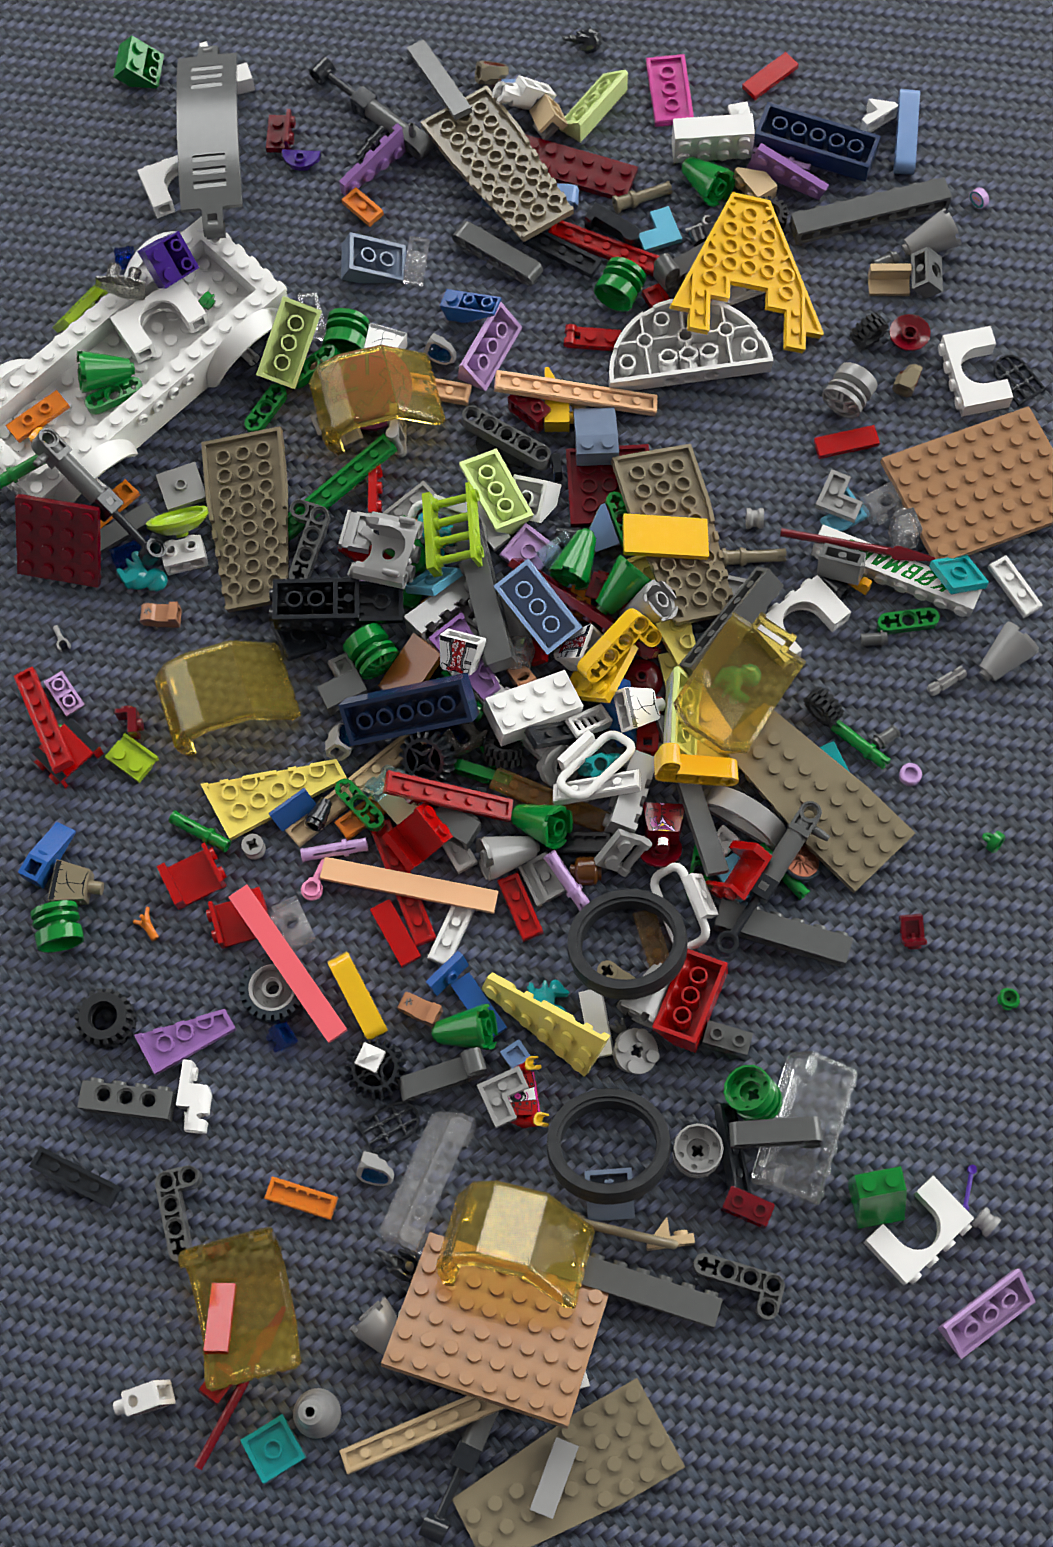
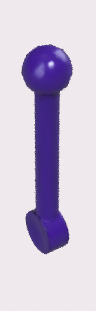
(972, 1169)

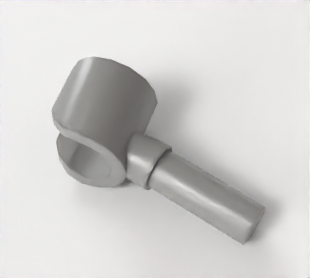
(706, 219)
(61, 639)

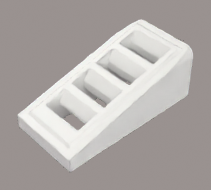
(597, 711)

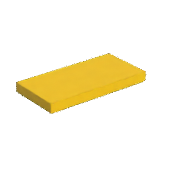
(665, 536)

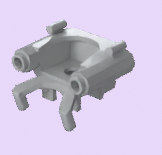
(394, 534)

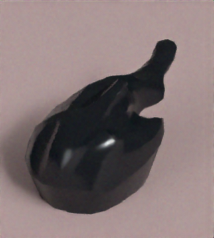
(589, 38)
(402, 1266)

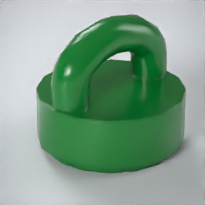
(994, 841)

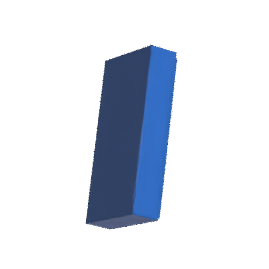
(292, 809)

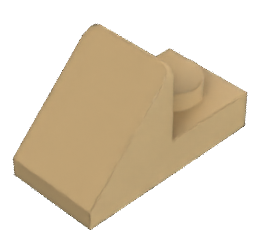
(680, 1236)

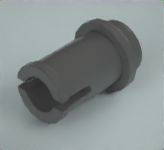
(890, 258)
(874, 639)
(885, 737)

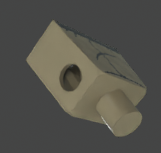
(73, 883)

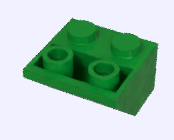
(138, 64)

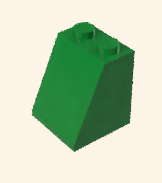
(878, 1197)

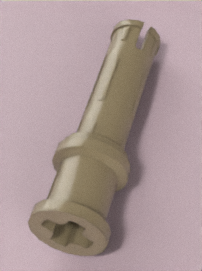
(633, 198)
(744, 556)

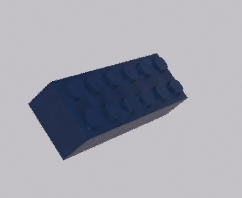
(817, 141)
(409, 709)

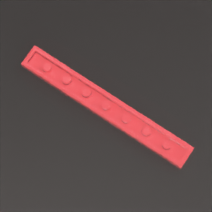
(288, 964)

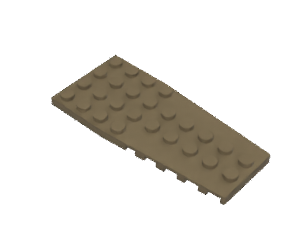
(500, 164)
(672, 485)
(248, 514)
(795, 770)
(617, 1458)

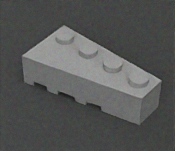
(438, 610)
(626, 807)

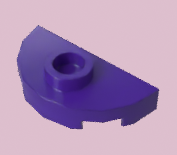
(301, 159)

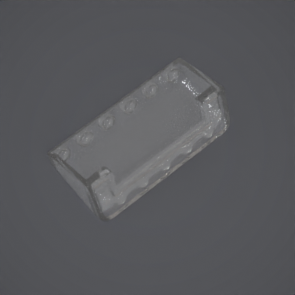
(809, 1088)
(426, 1179)

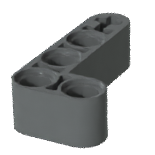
(672, 272)
(305, 545)
(443, 1075)
(776, 1132)
(179, 1214)
(737, 1280)

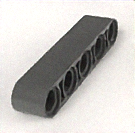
(497, 253)
(502, 430)

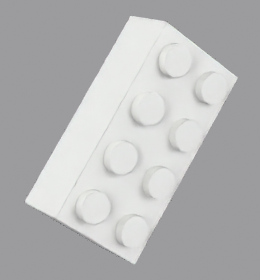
(713, 137)
(530, 705)

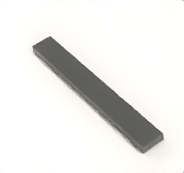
(700, 823)

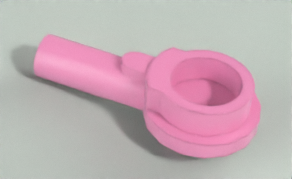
(312, 888)

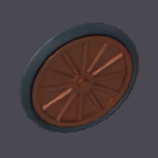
(804, 866)

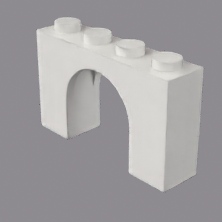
(156, 182)
(175, 299)
(969, 395)
(813, 597)
(950, 1221)

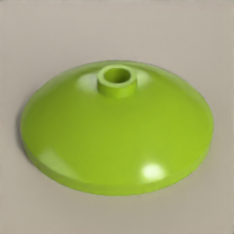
(178, 521)

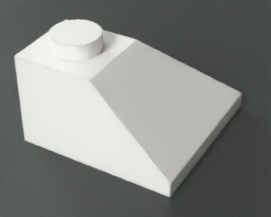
(539, 495)

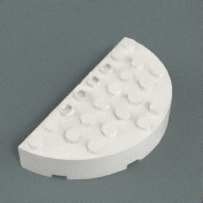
(661, 352)

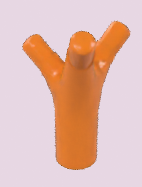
(146, 924)

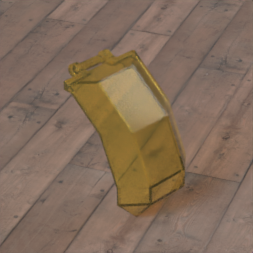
(737, 685)

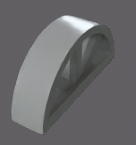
(745, 815)

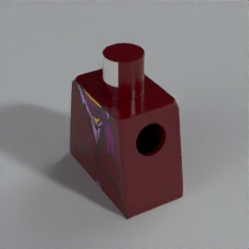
(663, 824)

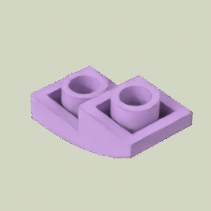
(64, 693)

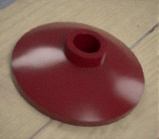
(909, 325)
(652, 672)
(655, 859)

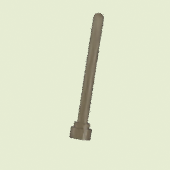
(631, 1234)

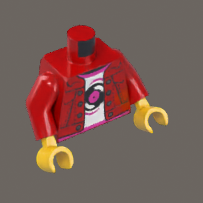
(526, 1102)

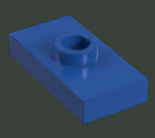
(447, 973)

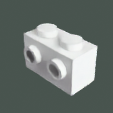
(184, 554)

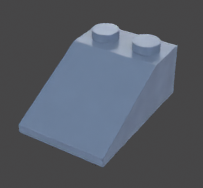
(372, 260)
(595, 436)

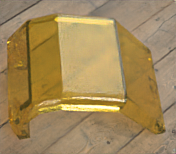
(373, 388)
(223, 688)
(517, 1235)
(264, 1313)

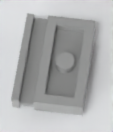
(351, 533)
(541, 880)

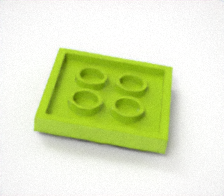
(78, 309)

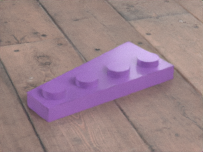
(374, 161)
(786, 172)
(483, 679)
(179, 1041)

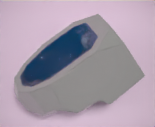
(440, 350)
(337, 744)
(374, 1170)

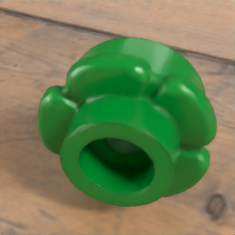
(207, 300)
(1012, 994)

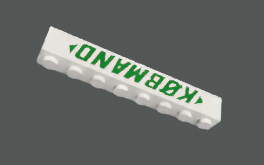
(908, 577)

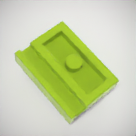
(132, 758)

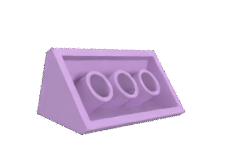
(489, 349)
(987, 1313)

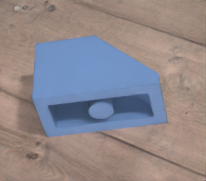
(603, 529)

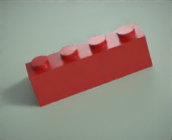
(691, 1000)

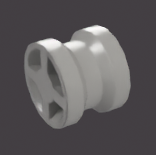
(754, 518)
(256, 850)
(986, 1222)

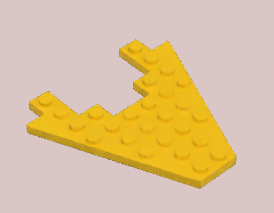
(749, 253)

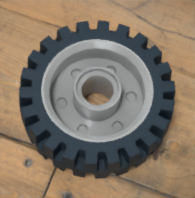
(257, 1000)

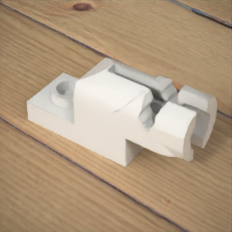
(522, 92)
(193, 1098)

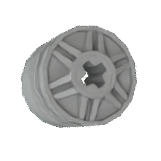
(849, 390)
(697, 1137)

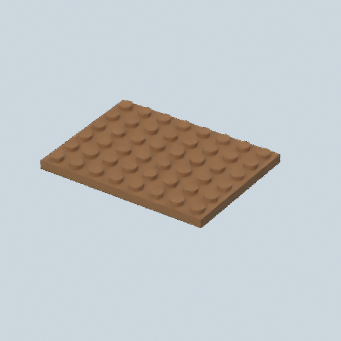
(978, 484)
(495, 1338)

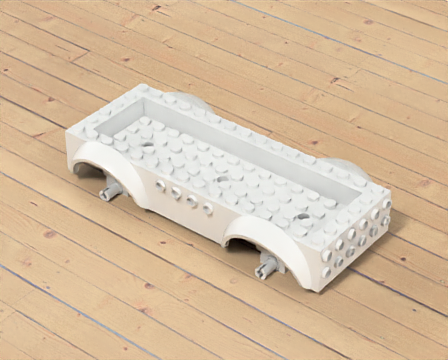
(171, 379)

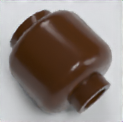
(585, 871)

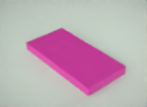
(669, 89)

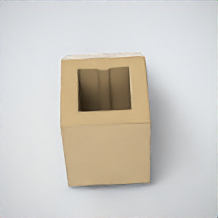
(755, 183)

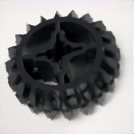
(415, 755)
(367, 1075)

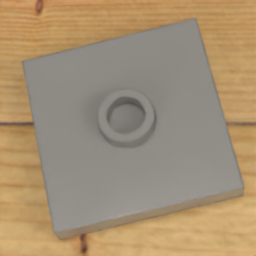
(181, 486)

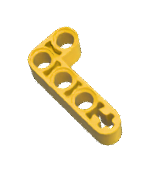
(596, 664)
(693, 769)
(357, 996)

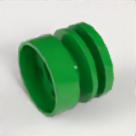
(620, 284)
(346, 329)
(371, 650)
(57, 926)
(747, 1085)

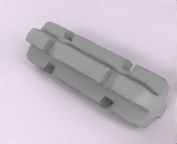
(946, 681)

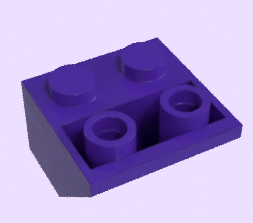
(168, 259)

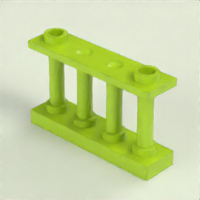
(433, 524)

